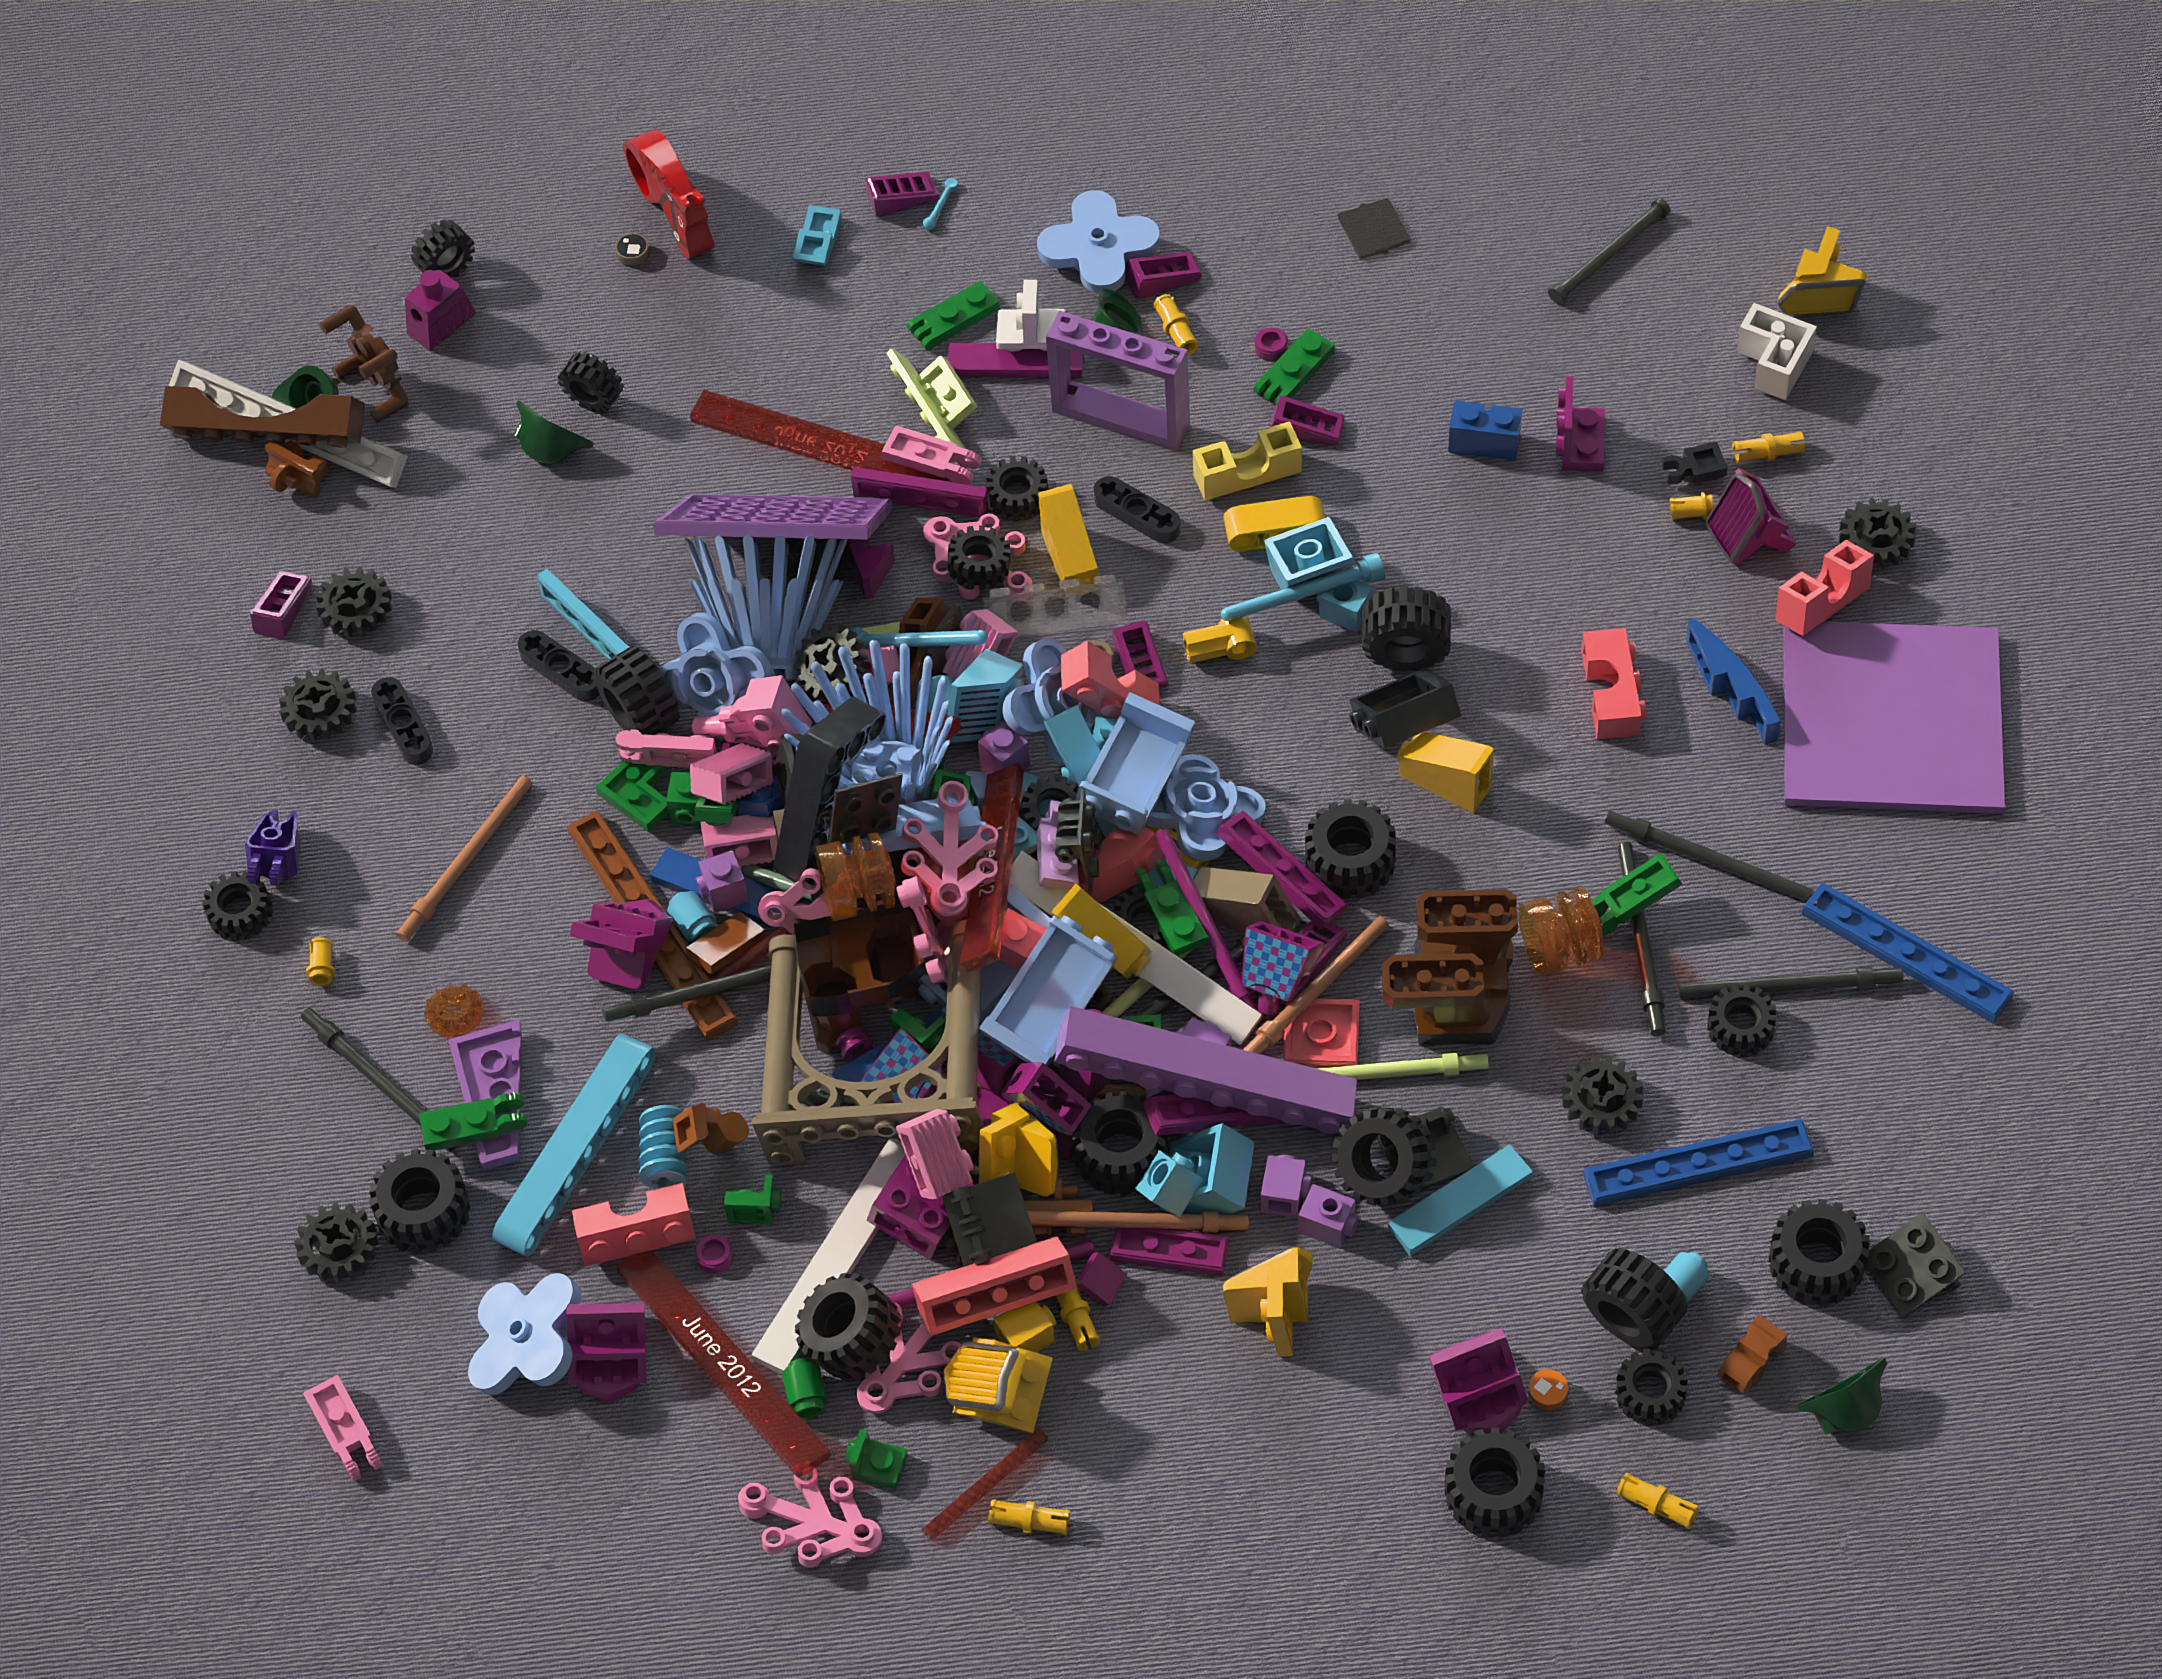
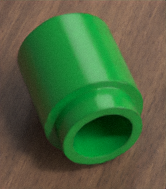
(804, 1388)

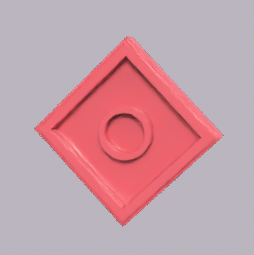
(1324, 1034)

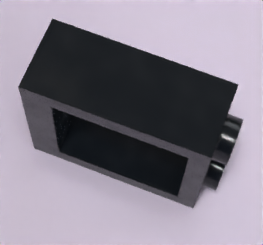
(1404, 708)

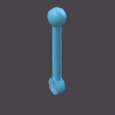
(950, 186)

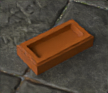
(725, 942)

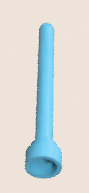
(1369, 570)
(922, 639)

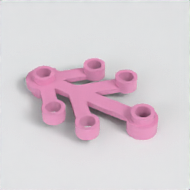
(941, 541)
(949, 856)
(789, 908)
(926, 944)
(905, 1360)
(813, 1521)

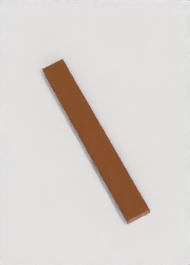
(627, 884)

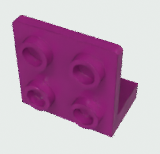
(1579, 433)
(908, 1215)

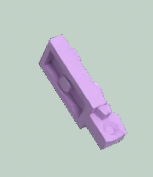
(1050, 870)

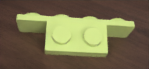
(937, 392)

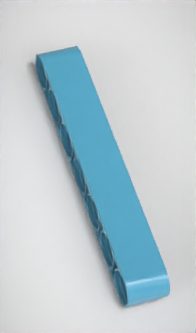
(574, 1145)

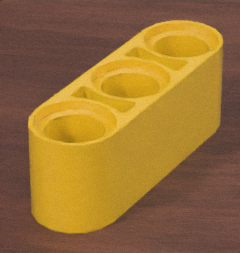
(1253, 523)

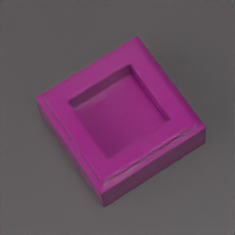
(1101, 1279)

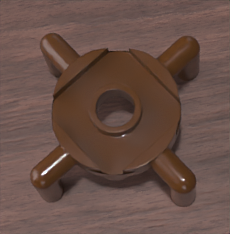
(371, 358)

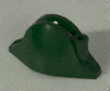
(545, 440)
(1850, 1404)

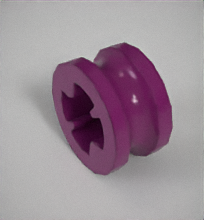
(853, 1043)

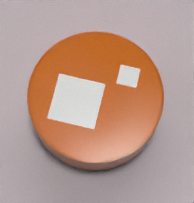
(1548, 1389)

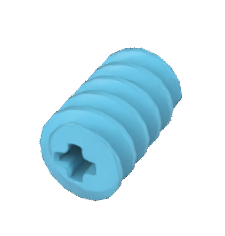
(659, 1157)

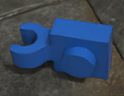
(763, 801)

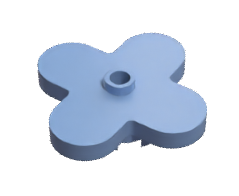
(1098, 241)
(709, 670)
(1043, 695)
(1199, 803)
(524, 1334)

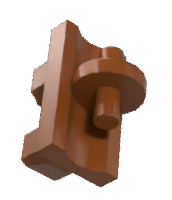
(291, 470)
(1061, 1205)

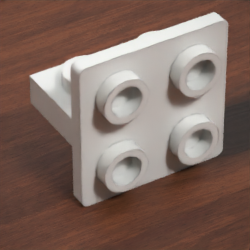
(1027, 324)

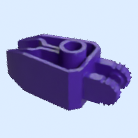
(273, 848)

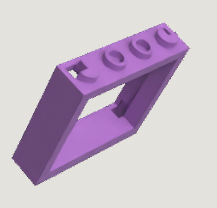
(1112, 410)

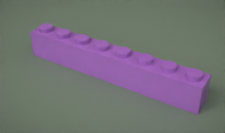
(1205, 1070)

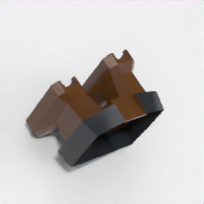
(855, 966)
(1458, 966)

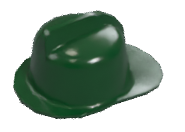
(1117, 312)
(305, 386)

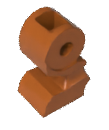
(709, 1126)
(1750, 1357)

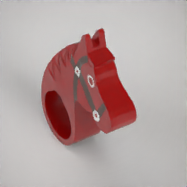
(664, 180)

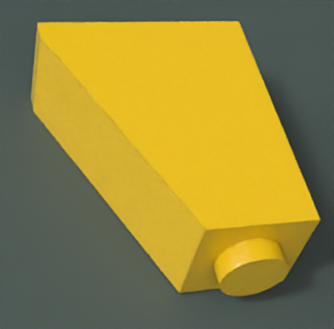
(1066, 535)
(1448, 768)
(1096, 921)

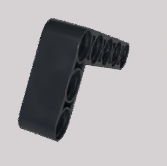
(816, 778)

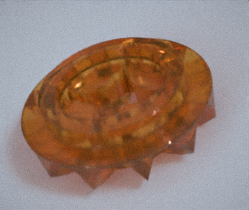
(449, 1023)

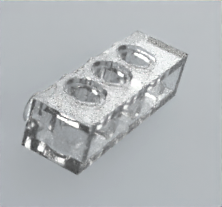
(1110, 611)

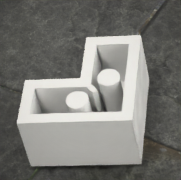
(1780, 346)

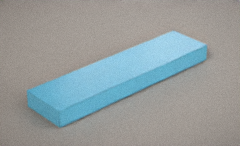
(579, 615)
(1077, 751)
(1459, 1200)

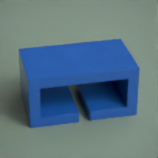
(1485, 432)

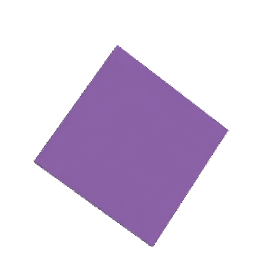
(774, 516)
(1893, 718)

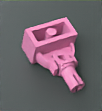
(756, 716)

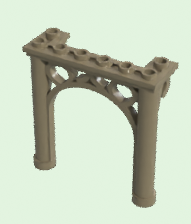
(787, 1122)

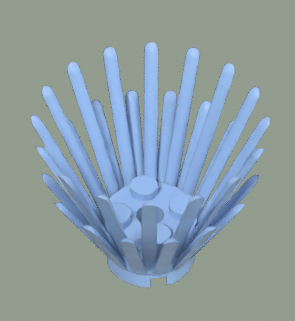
(768, 623)
(891, 750)

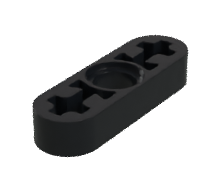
(1131, 496)
(553, 652)
(402, 707)

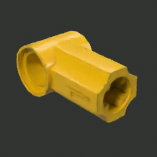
(1227, 638)

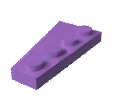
(487, 1067)

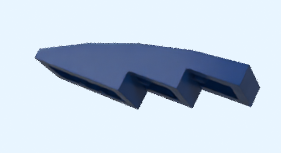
(1728, 674)

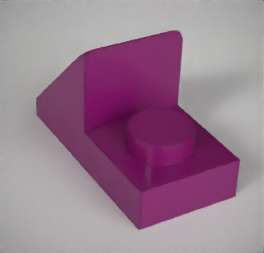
(870, 563)

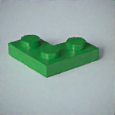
(631, 793)

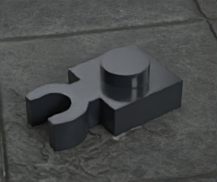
(1699, 462)

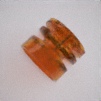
(855, 876)
(1569, 929)

